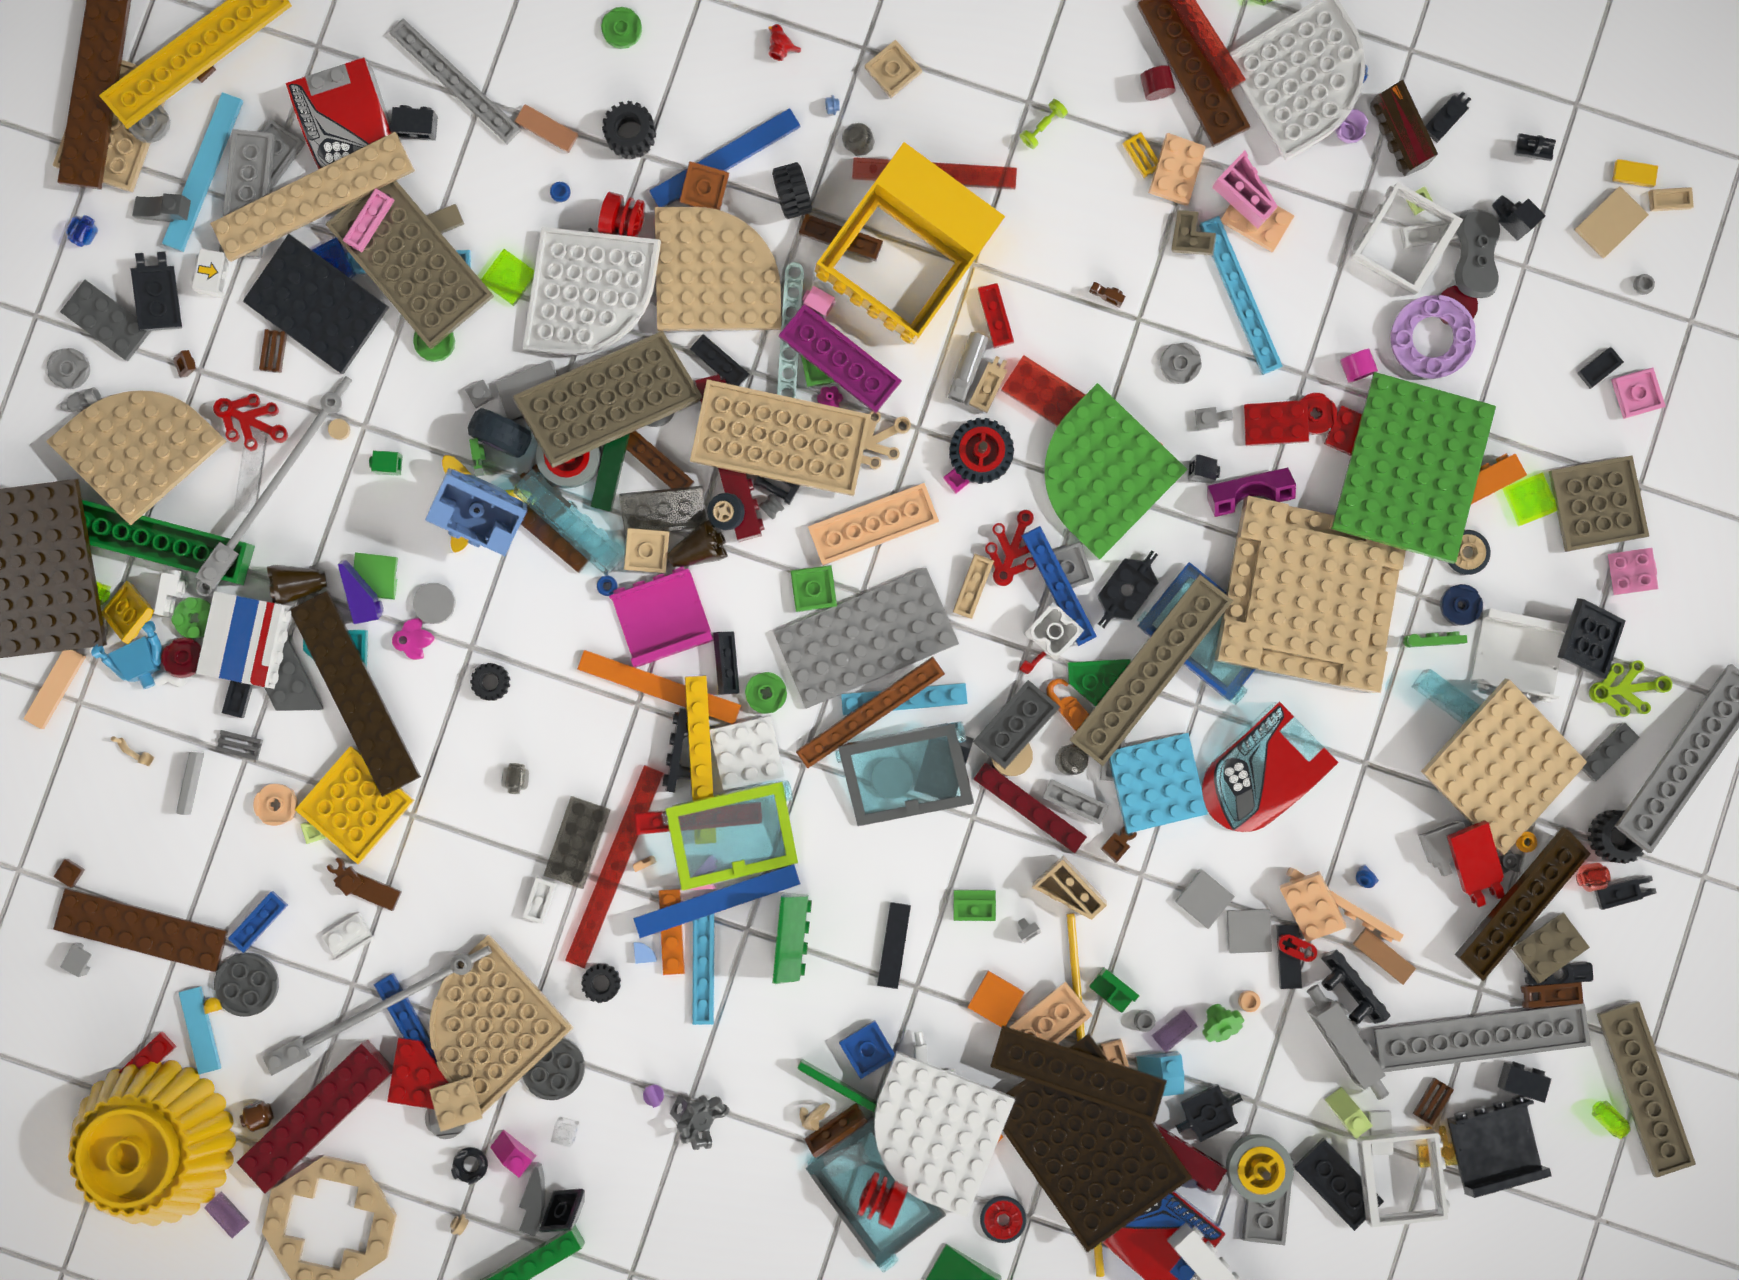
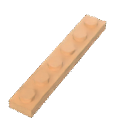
(1354, 912)

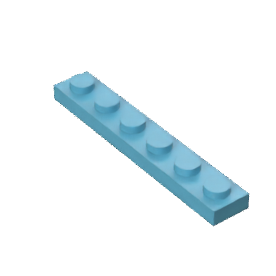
(929, 697)

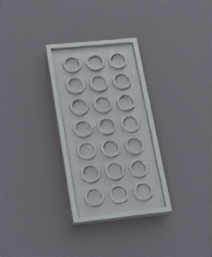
(866, 638)

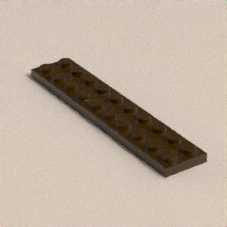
(355, 693)

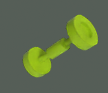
(1057, 109)

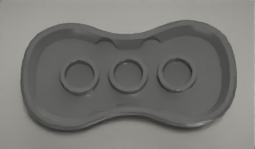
(1476, 270)

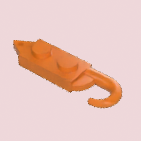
(1069, 706)

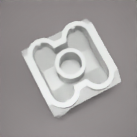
(1054, 631)

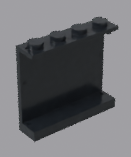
(1496, 1147)

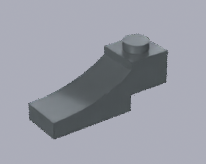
(162, 207)

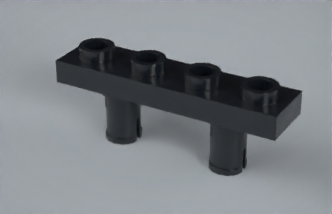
(673, 759)
(1362, 993)

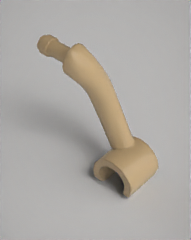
(145, 758)

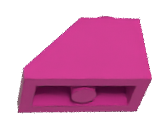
(512, 1153)

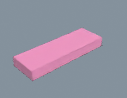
(368, 220)

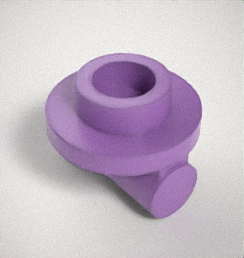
(653, 1095)

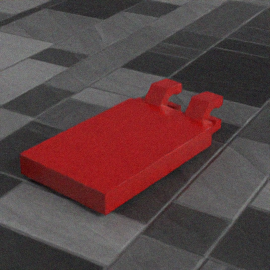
(1477, 862)

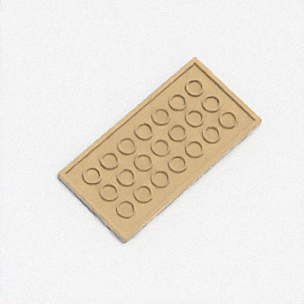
(780, 438)

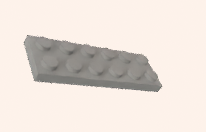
(248, 172)

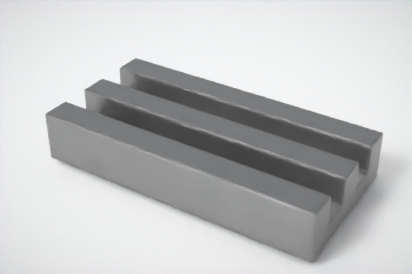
(222, 741)

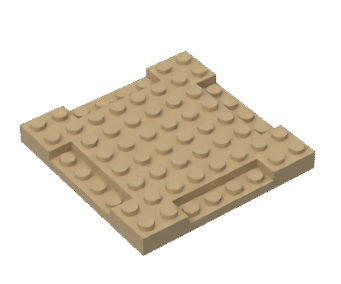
(1308, 598)

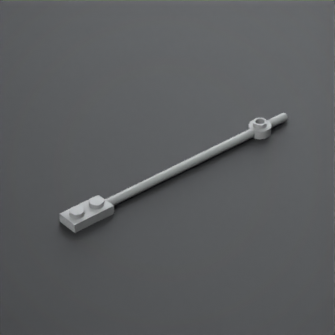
(223, 555)
(298, 1049)

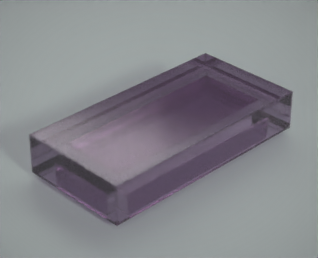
(1174, 1031)
(226, 1215)

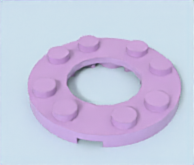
(1463, 336)

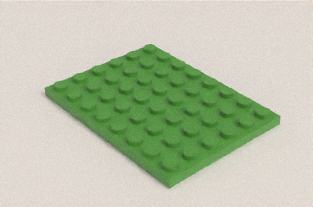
(1414, 467)

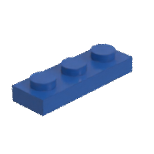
(258, 921)

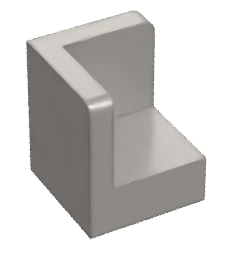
(77, 960)

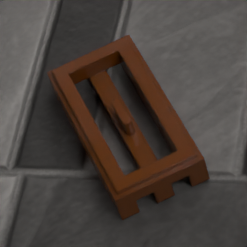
(265, 349)
(1431, 1120)

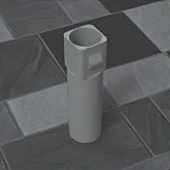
(968, 366)

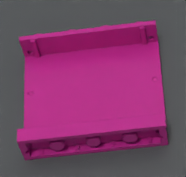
(661, 616)

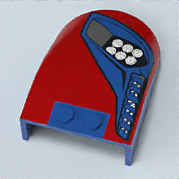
(1145, 1244)

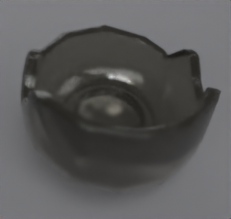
(858, 139)
(1071, 760)

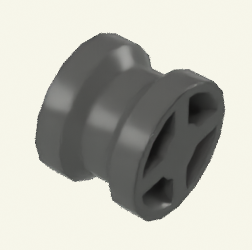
(771, 506)

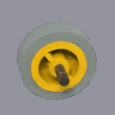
(1259, 1168)

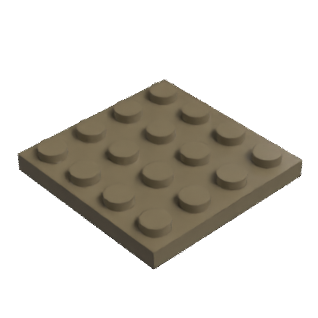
(1599, 503)

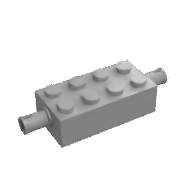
(1347, 1043)

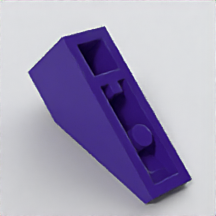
(360, 597)

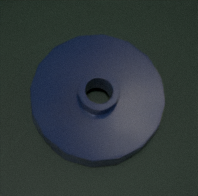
(1471, 602)

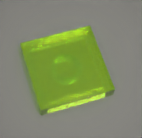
(508, 277)

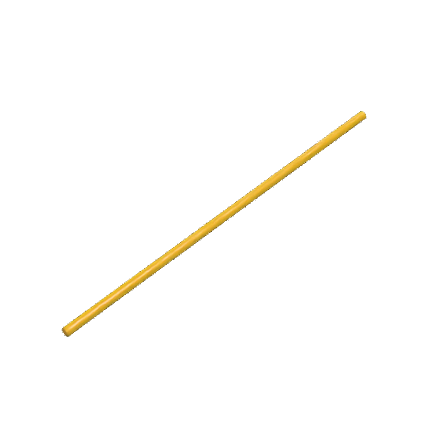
(1080, 1033)

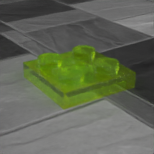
(1530, 499)

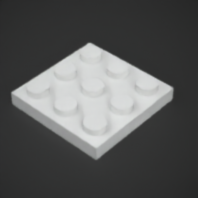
(747, 752)

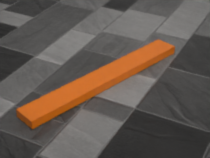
(653, 685)

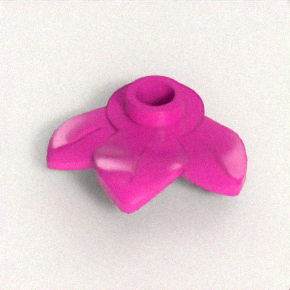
(415, 638)

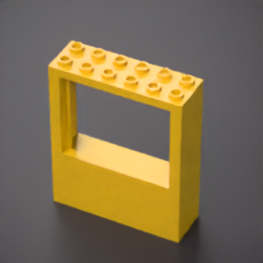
(933, 209)

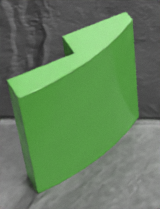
(378, 573)

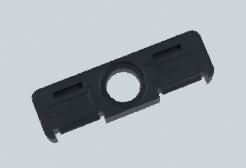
(1572, 974)

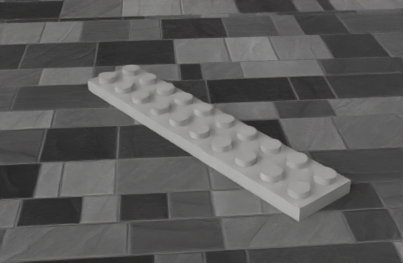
(1684, 764)
(1482, 1037)

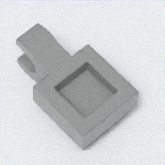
(1208, 418)

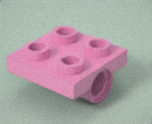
(1633, 571)

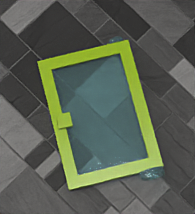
(731, 834)

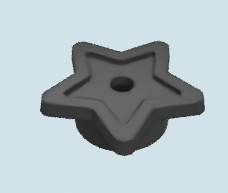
(1513, 865)

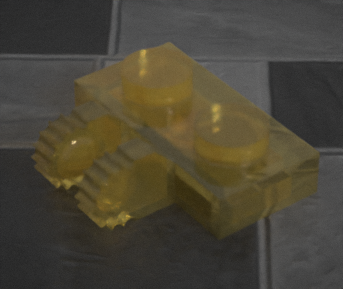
(1447, 1150)

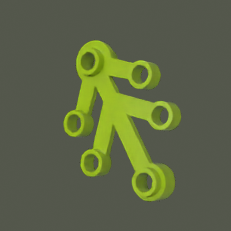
(1626, 689)

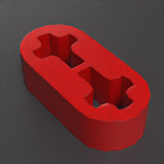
(1298, 943)

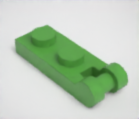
(1434, 639)

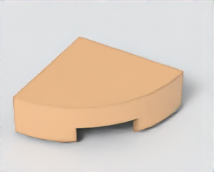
(644, 863)

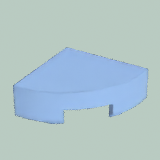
(643, 953)

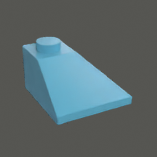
(1166, 1066)

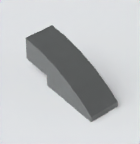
(533, 1201)

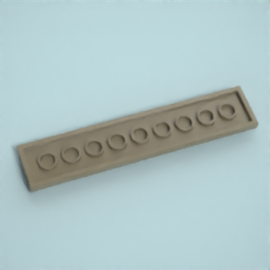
(1151, 670)

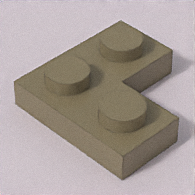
(1187, 239)

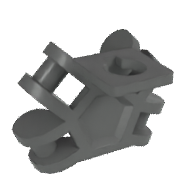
(698, 1118)

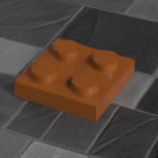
(704, 186)

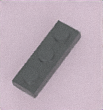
(1609, 751)

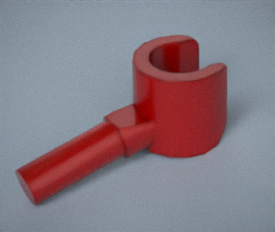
(1027, 667)

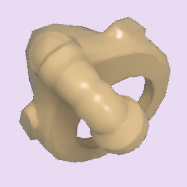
(814, 1117)

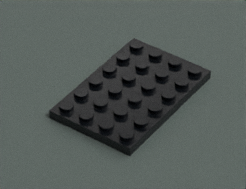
(316, 304)

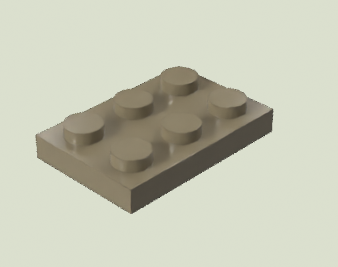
(1550, 947)

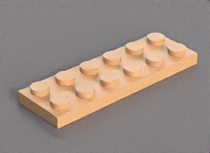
(873, 524)

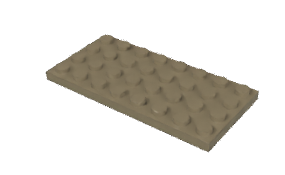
(415, 267)
(607, 398)

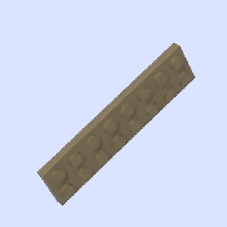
(1646, 1089)

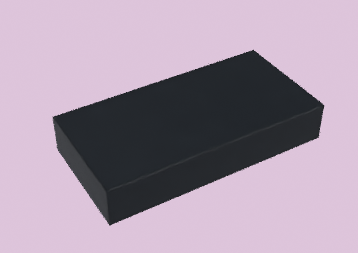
(1600, 367)

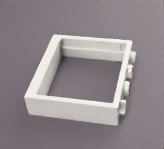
(1424, 203)
(1439, 1183)

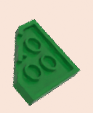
(1095, 678)

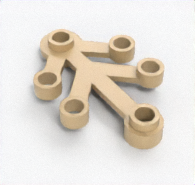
(871, 441)

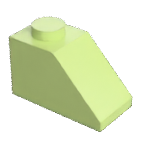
(1348, 1113)

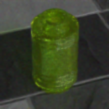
(1611, 1119)

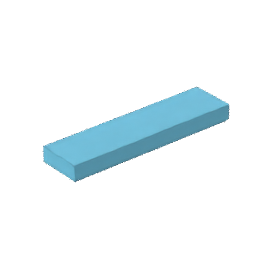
(199, 1030)

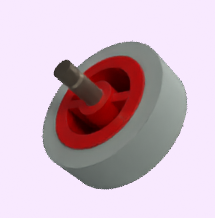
(572, 472)

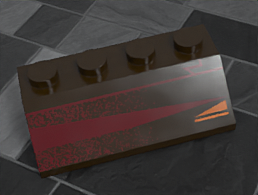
(1403, 129)

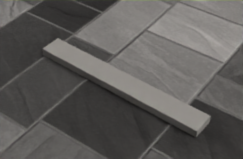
(455, 81)

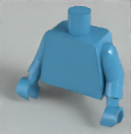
(135, 660)

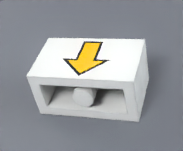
(210, 273)

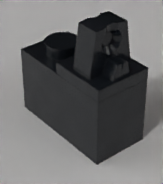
(1518, 217)

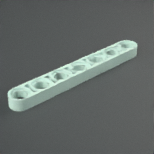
(796, 303)

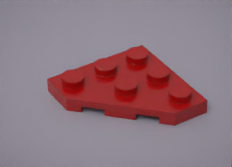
(414, 1075)

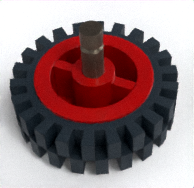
(981, 450)

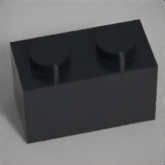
(414, 122)
(1524, 1082)

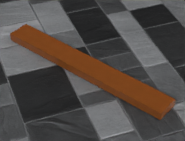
(870, 712)

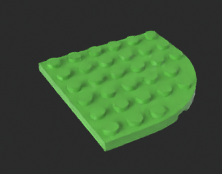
(1105, 471)

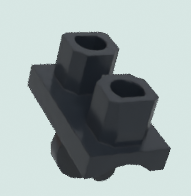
(1535, 147)

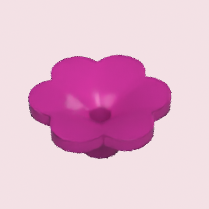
(833, 391)

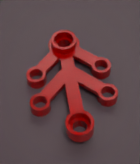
(248, 419)
(1011, 551)

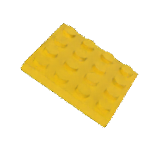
(350, 807)

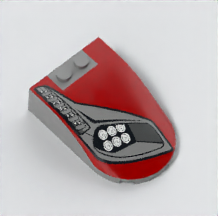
(339, 110)

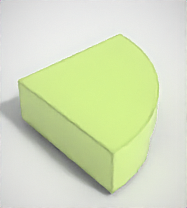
(310, 833)

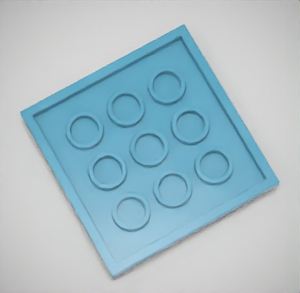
(1157, 783)

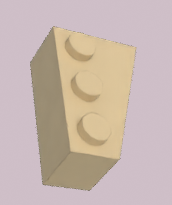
(1071, 888)

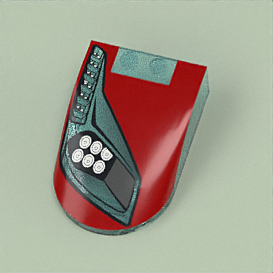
(1264, 771)

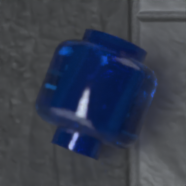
(81, 230)

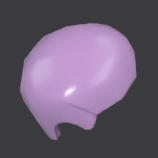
(1353, 127)

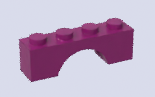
(1274, 485)

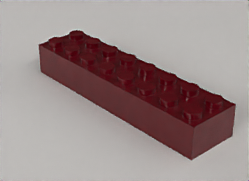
(316, 1116)

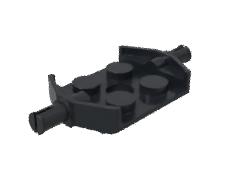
(1141, 579)

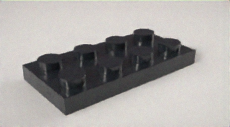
(1335, 1182)

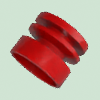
(621, 217)
(882, 1200)

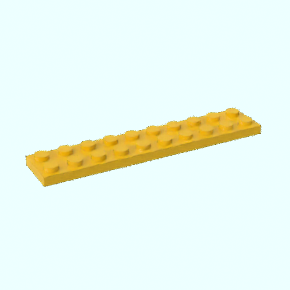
(188, 56)

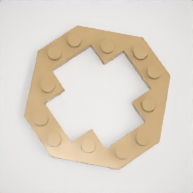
(304, 1184)

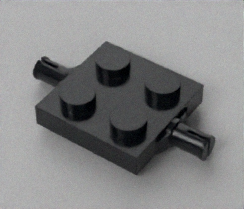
(1208, 1113)

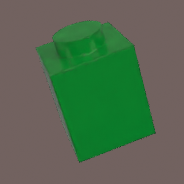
(386, 463)

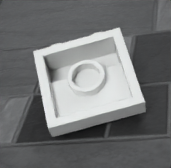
(171, 585)

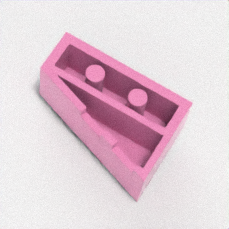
(1245, 191)

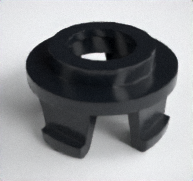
(459, 1171)

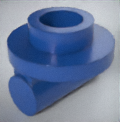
(1366, 877)

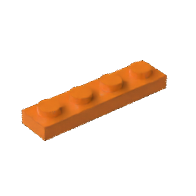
(672, 938)

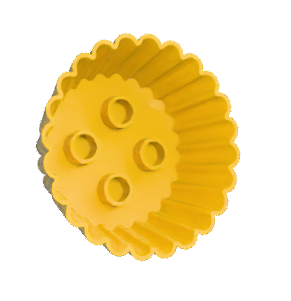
(151, 1143)

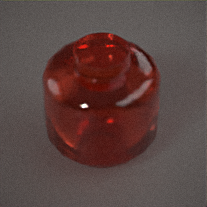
(1593, 877)

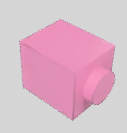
(819, 301)

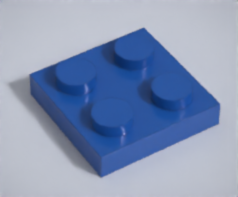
(867, 1049)

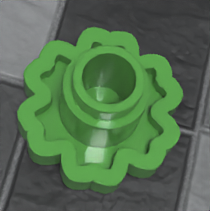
(1221, 1023)

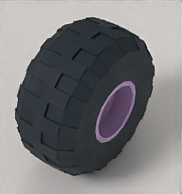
(499, 432)

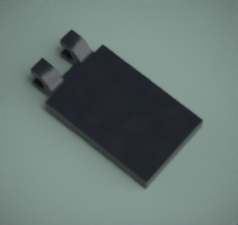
(155, 294)

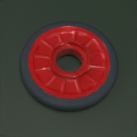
(996, 1207)

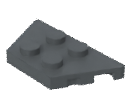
(293, 687)

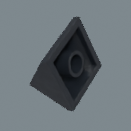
(563, 1210)

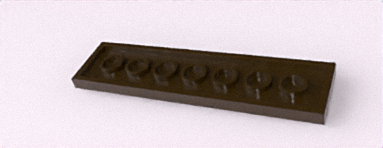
(1522, 904)
(1078, 1073)

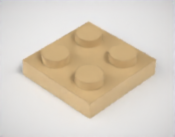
(893, 68)
(646, 550)
(456, 1103)

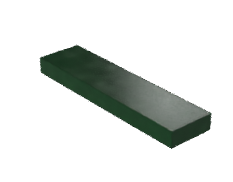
(609, 473)

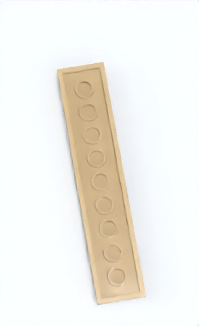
(312, 197)

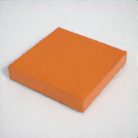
(996, 999)

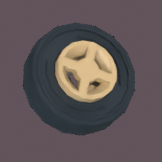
(719, 514)

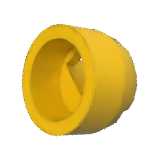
(212, 1005)

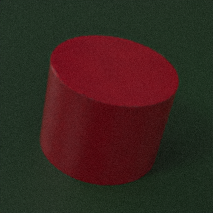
(1157, 83)

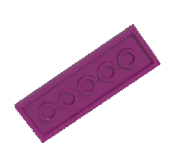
(840, 358)

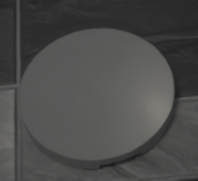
(246, 984)
(557, 1072)

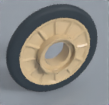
(1480, 556)

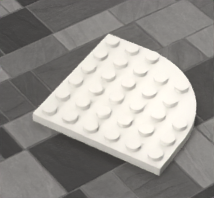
(1303, 75)
(588, 290)
(938, 1131)

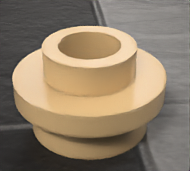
(459, 1224)

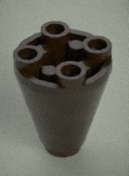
(699, 547)
(294, 583)

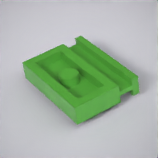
(478, 455)
(974, 905)

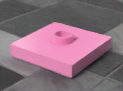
(1638, 393)

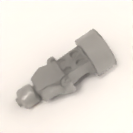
(77, 401)

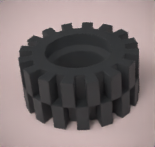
(477, 681)
(594, 994)

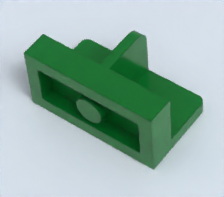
(1113, 990)

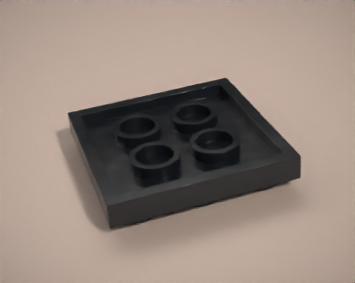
(1591, 638)

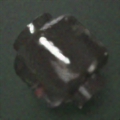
(515, 778)

